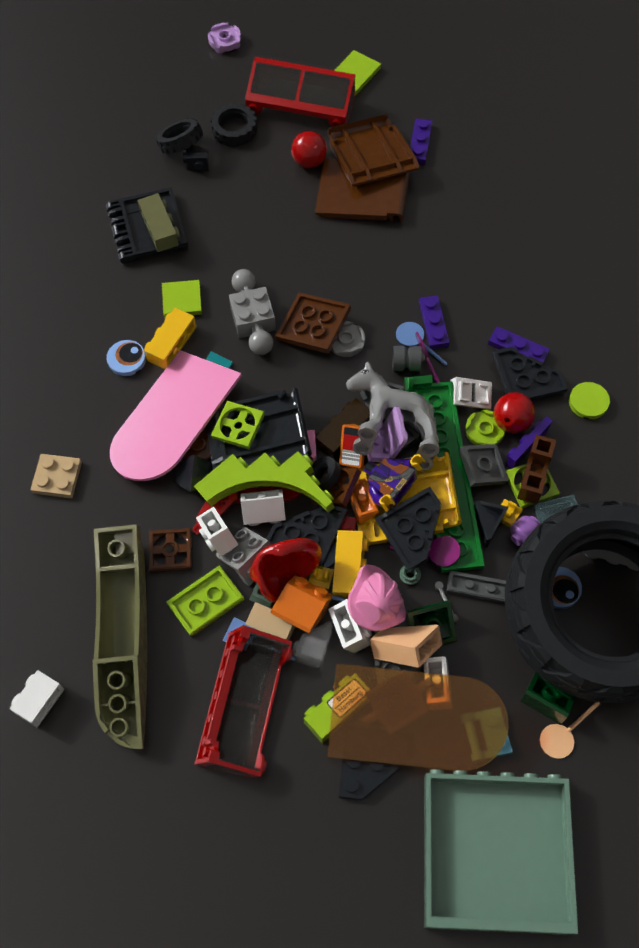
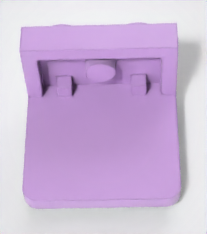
(390, 437)

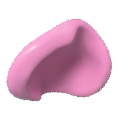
(375, 600)

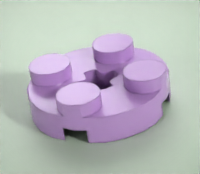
(220, 44)

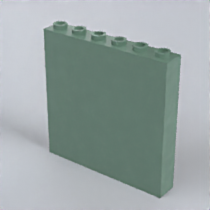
(498, 853)

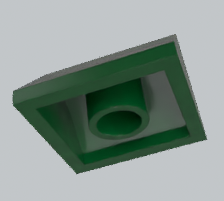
(435, 614)
(547, 699)

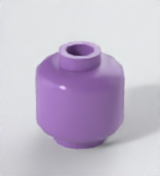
(522, 529)

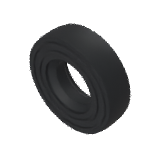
(331, 476)

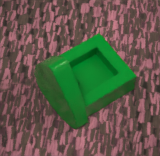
(410, 381)

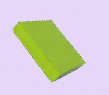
(183, 296)

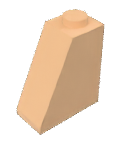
(406, 644)

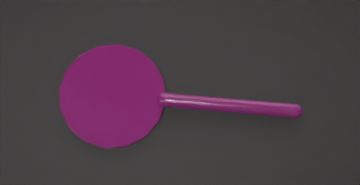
(423, 348)
(444, 551)

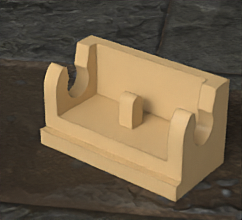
(264, 621)

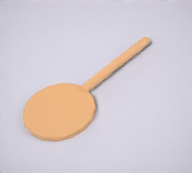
(558, 740)

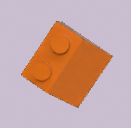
(302, 604)

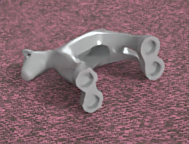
(414, 407)

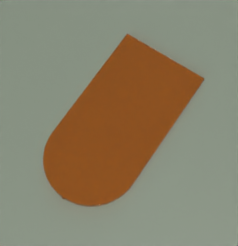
(415, 718)

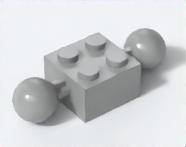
(252, 312)

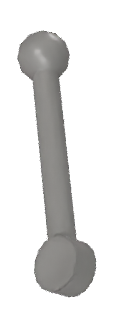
(439, 587)

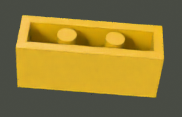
(170, 338)
(348, 560)

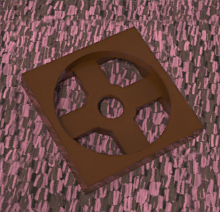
(345, 490)
(155, 535)

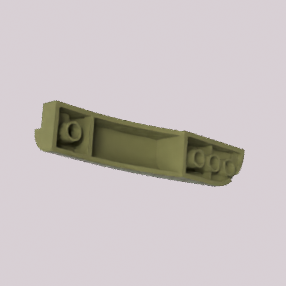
(120, 635)

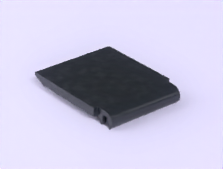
(279, 435)

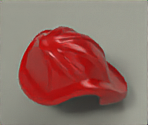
(281, 562)

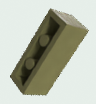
(159, 222)

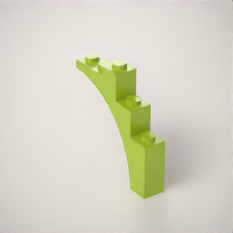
(236, 475)

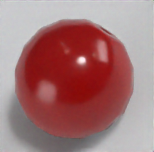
(309, 149)
(514, 412)

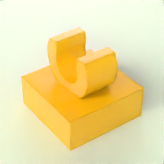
(512, 513)
(322, 577)

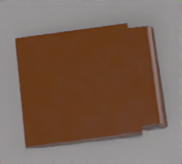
(371, 150)
(366, 201)

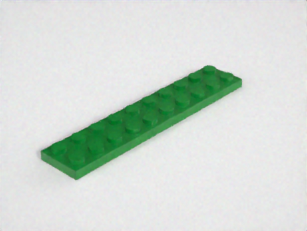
(450, 441)

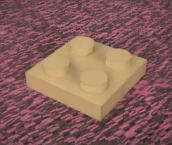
(56, 476)

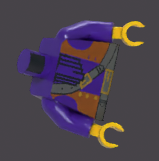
(392, 479)

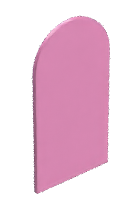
(170, 417)

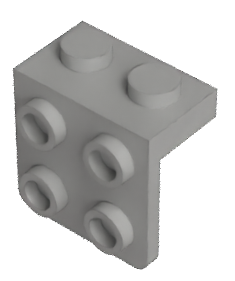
(244, 554)

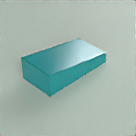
(215, 358)

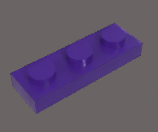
(421, 139)
(433, 322)
(502, 339)
(517, 454)

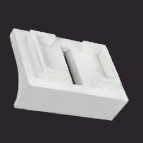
(463, 393)

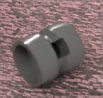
(406, 358)

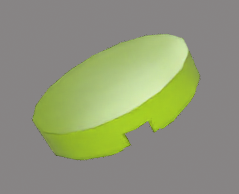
(589, 400)
(482, 429)

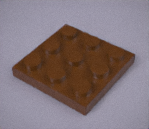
(313, 322)

